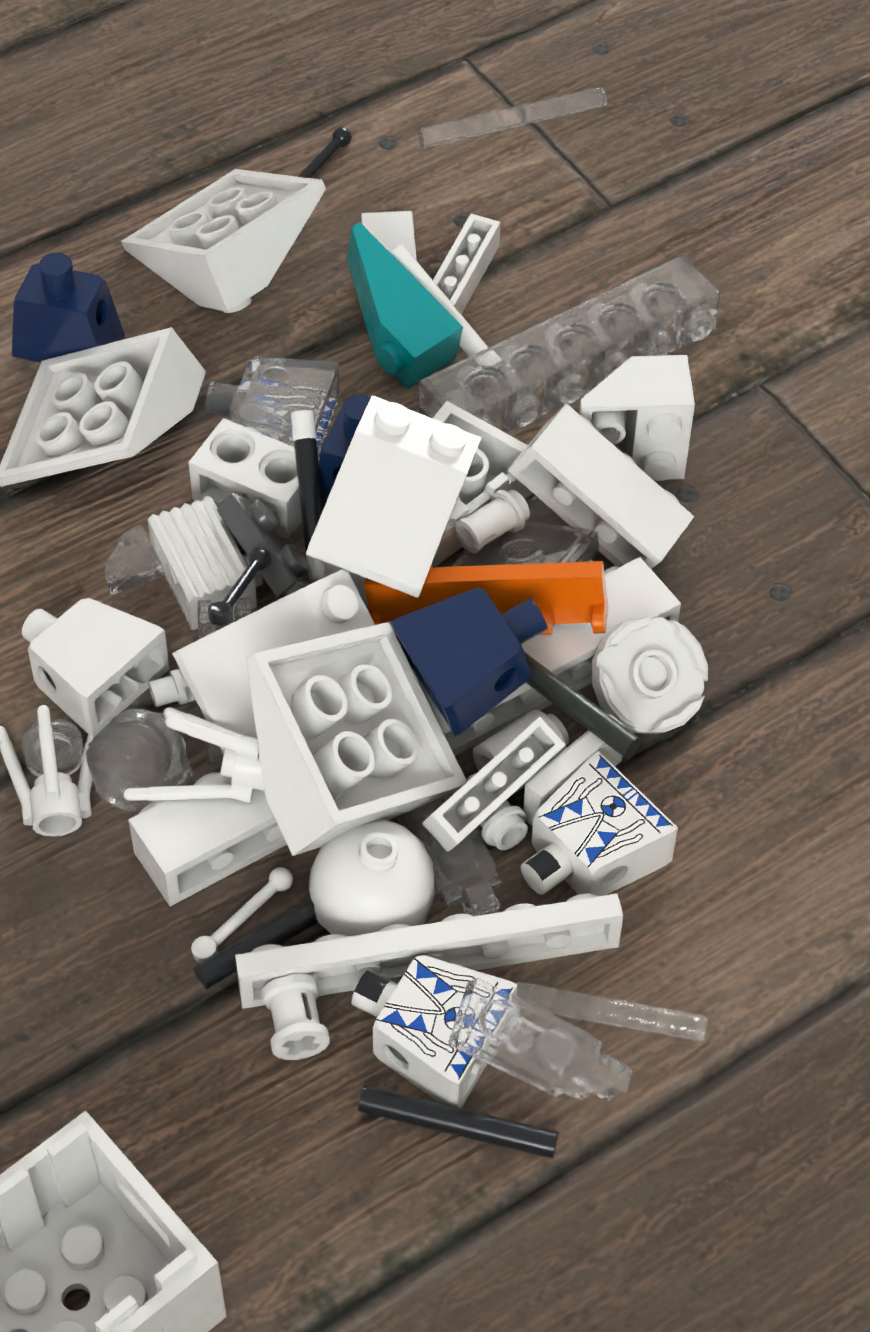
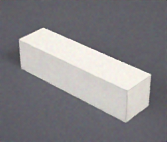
(468, 260)
(493, 784)

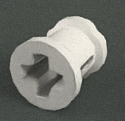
(295, 1017)

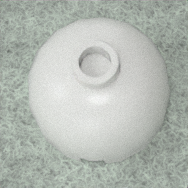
(372, 880)

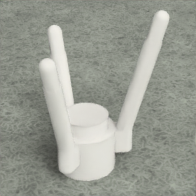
(239, 762)
(54, 803)

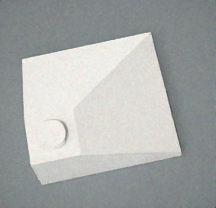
(227, 236)
(102, 405)
(345, 735)

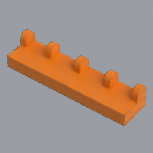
(560, 590)

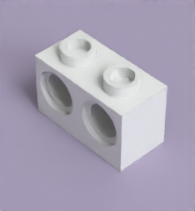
(249, 466)

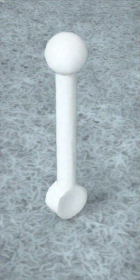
(205, 947)

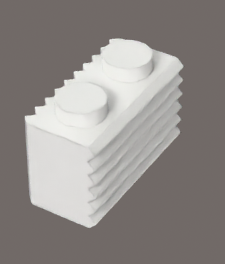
(199, 556)

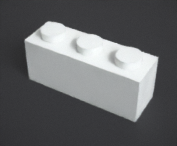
(600, 490)

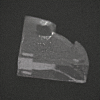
(132, 562)

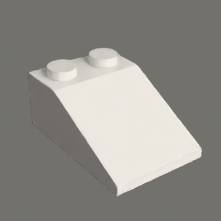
(393, 496)
(218, 665)

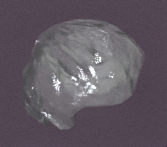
(136, 753)

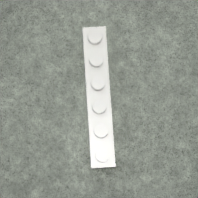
(474, 942)

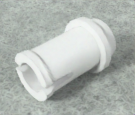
(503, 514)
(504, 826)

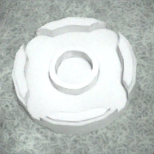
(649, 674)

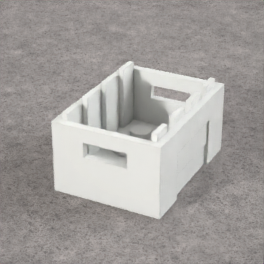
(93, 1223)

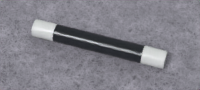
(308, 482)

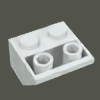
(646, 412)

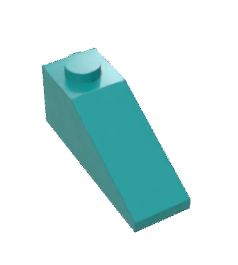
(403, 320)

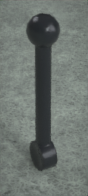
(341, 138)
(222, 612)

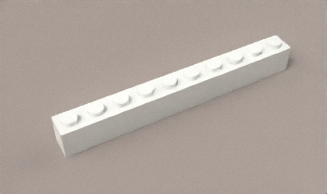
(205, 840)

